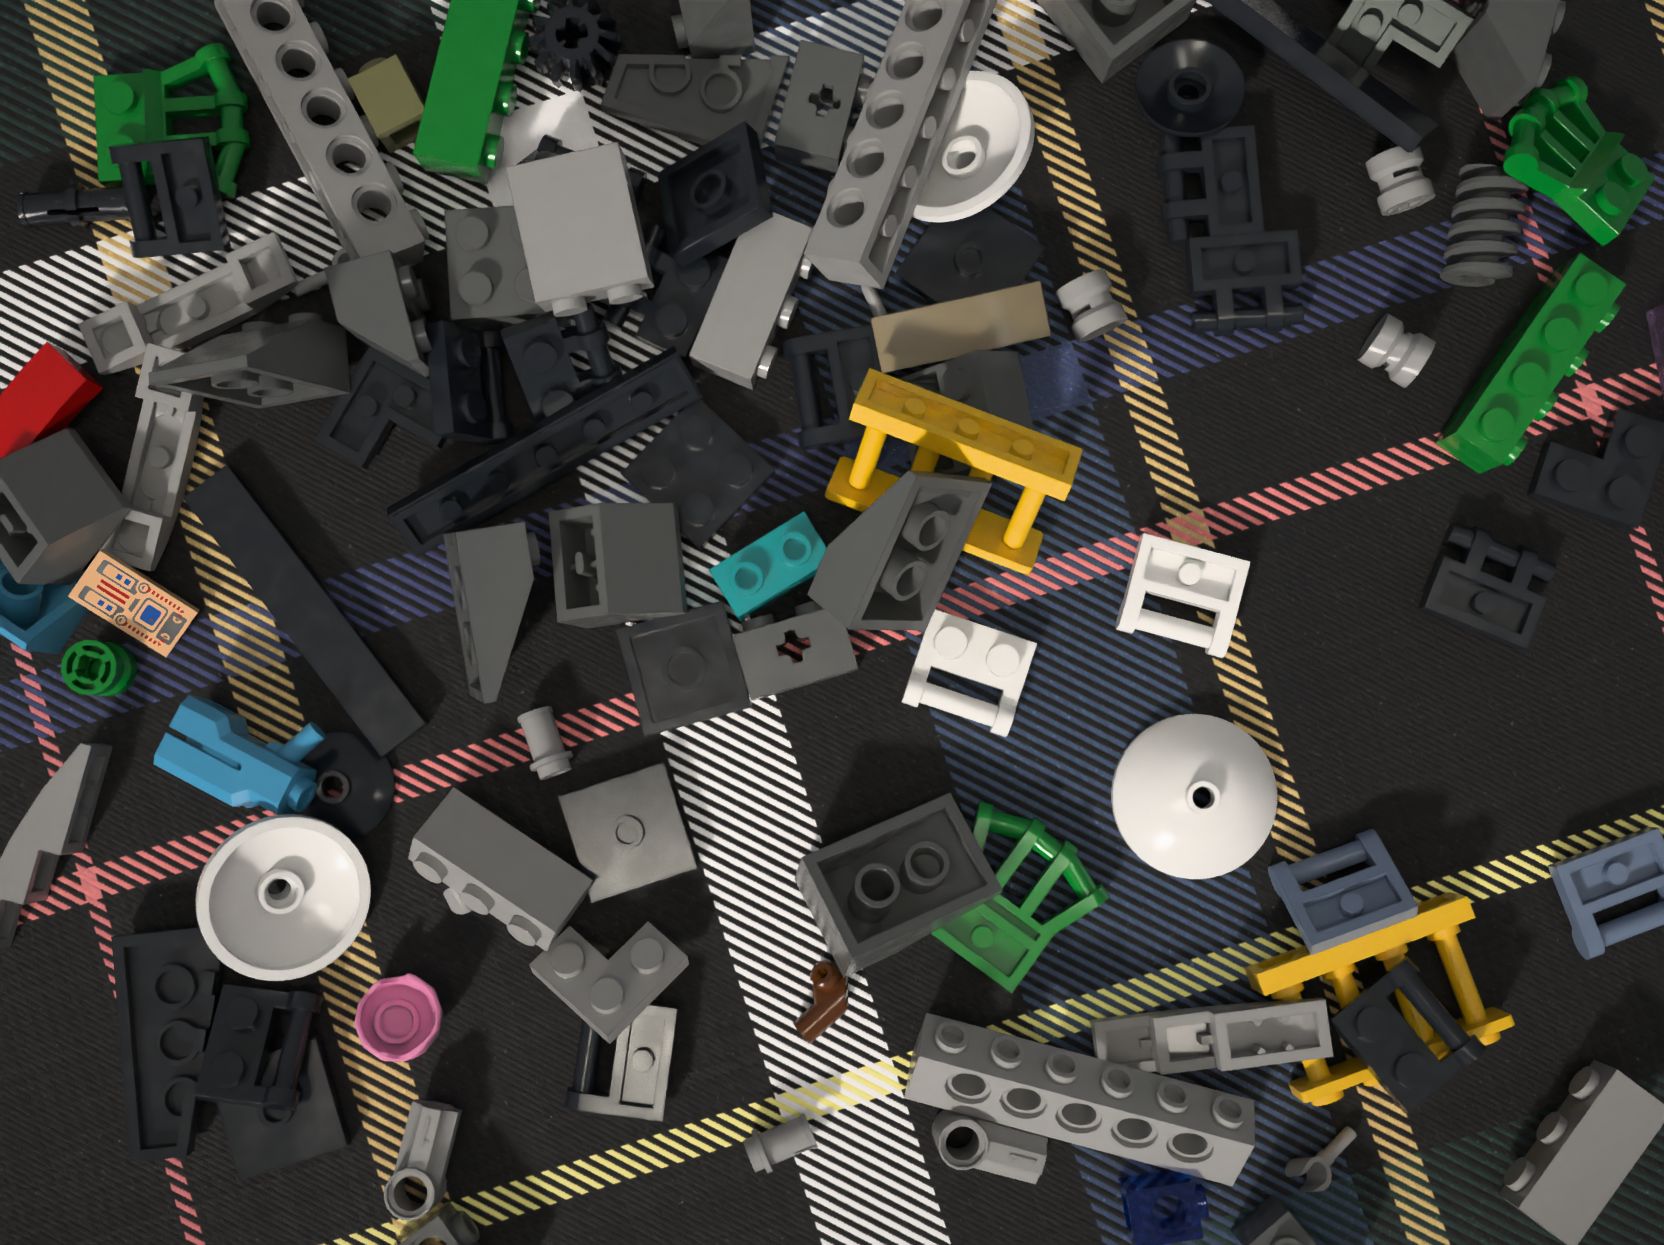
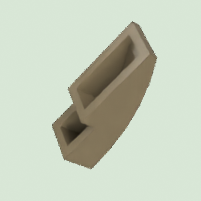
(961, 326)

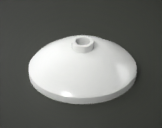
(980, 150)
(1156, 790)
(286, 931)

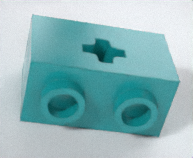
(770, 566)

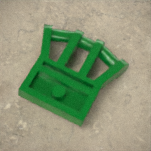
(143, 110)
(1574, 160)
(1003, 936)

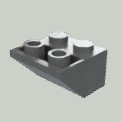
(1506, 50)
(383, 306)
(980, 380)
(55, 509)
(617, 563)

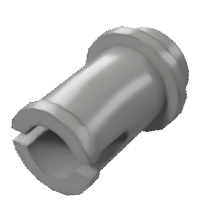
(545, 743)
(779, 1143)

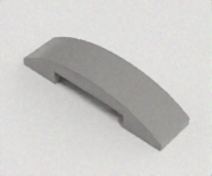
(194, 310)
(157, 466)

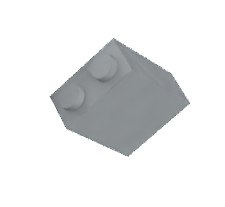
(580, 229)

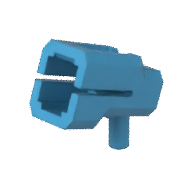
(235, 765)

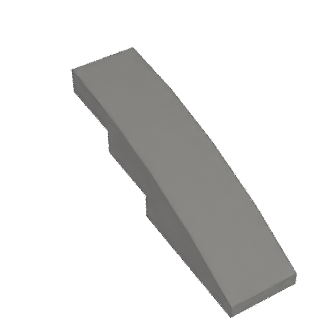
(52, 827)
(1216, 1036)

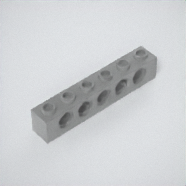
(896, 139)
(318, 146)
(1081, 1099)

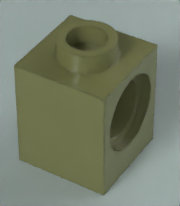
(389, 101)

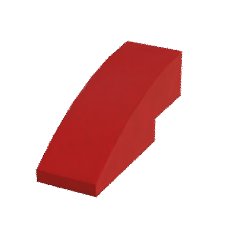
(43, 398)

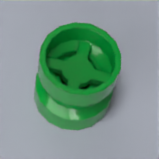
(111, 666)

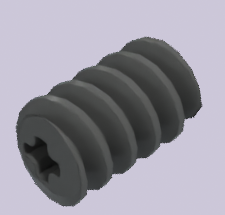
(1481, 225)

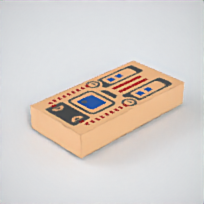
(133, 602)

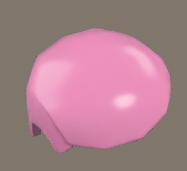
(398, 1018)

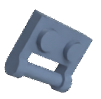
(1609, 877)
(1350, 904)

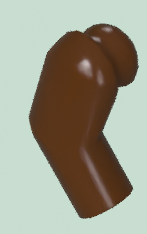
(829, 997)

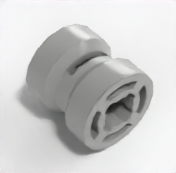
(1400, 180)
(1091, 305)
(1398, 352)

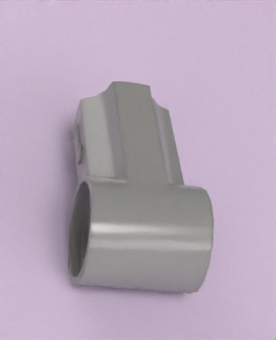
(992, 1147)
(425, 1155)

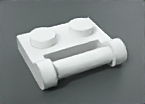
(1188, 577)
(976, 655)

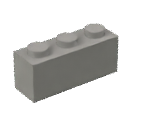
(753, 302)
(498, 870)
(1583, 1152)

